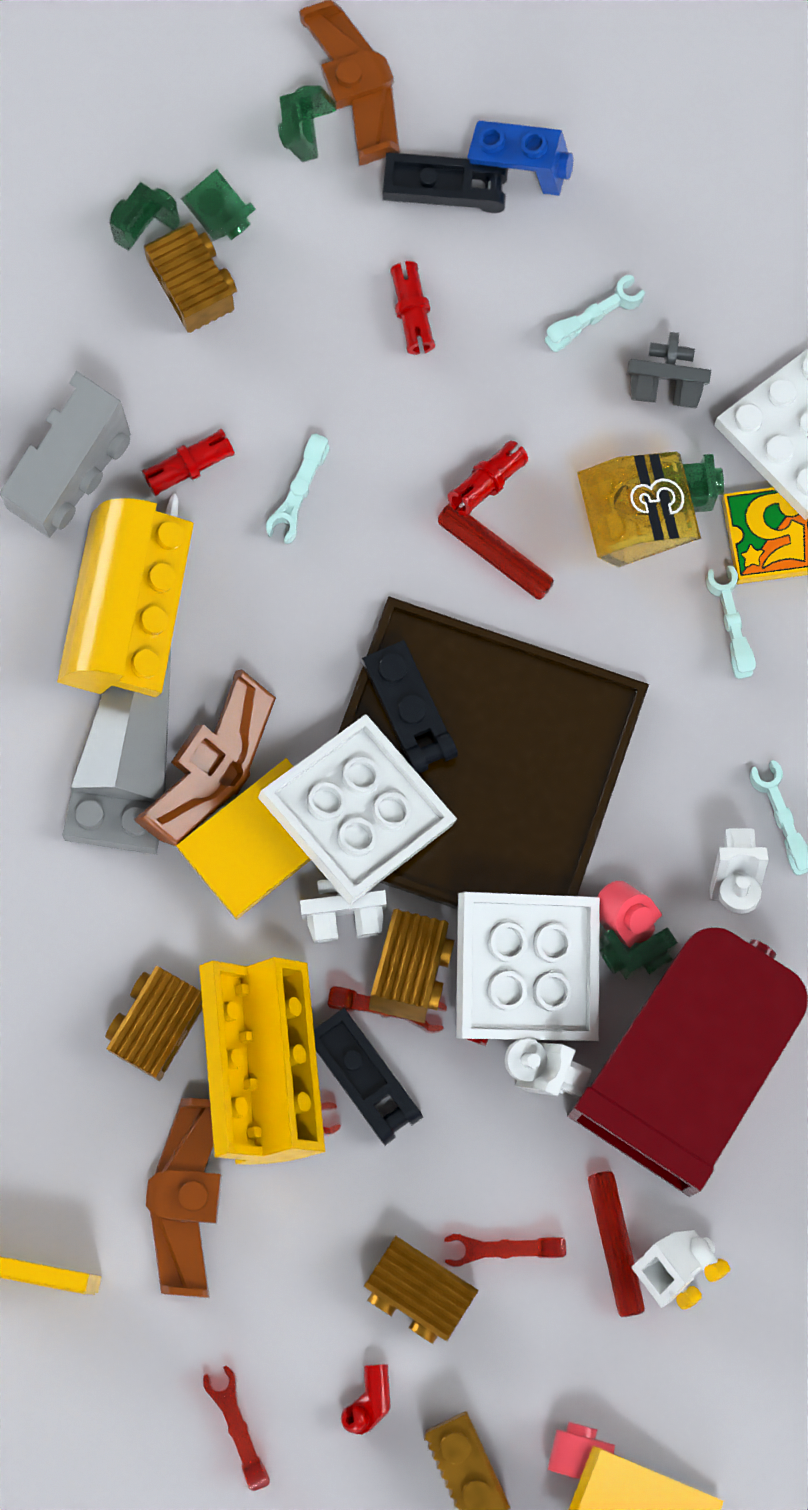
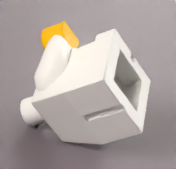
(674, 1264)

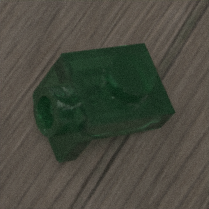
(298, 116)
(218, 207)
(135, 214)
(704, 483)
(651, 954)

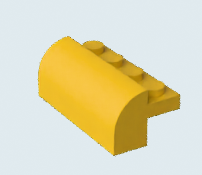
(126, 598)
(261, 1061)

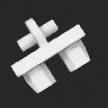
(739, 871)
(322, 913)
(545, 1068)

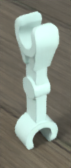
(565, 330)
(288, 512)
(741, 654)
(795, 845)

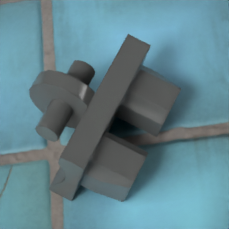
(688, 379)

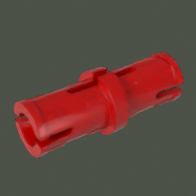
(412, 308)
(188, 462)
(487, 478)

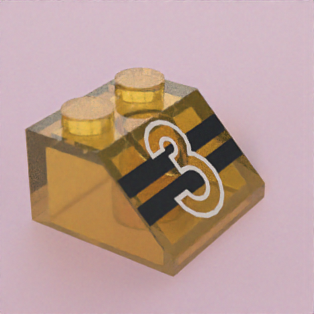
(638, 506)

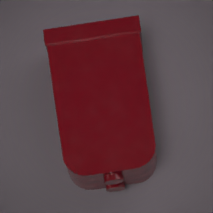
(695, 1057)

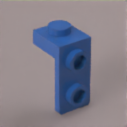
(523, 149)

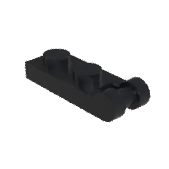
(443, 182)
(408, 705)
(363, 1075)

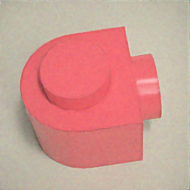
(627, 912)
(573, 1448)

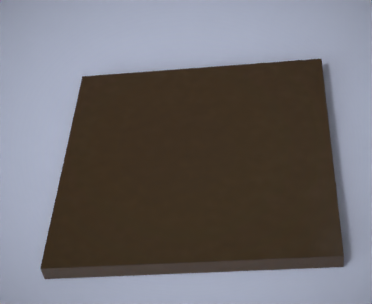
(533, 760)

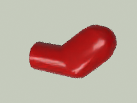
(372, 1404)

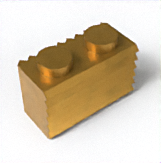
(190, 277)
(410, 965)
(155, 1023)
(419, 1289)
(465, 1465)

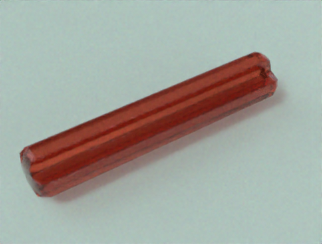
(496, 552)
(616, 1244)

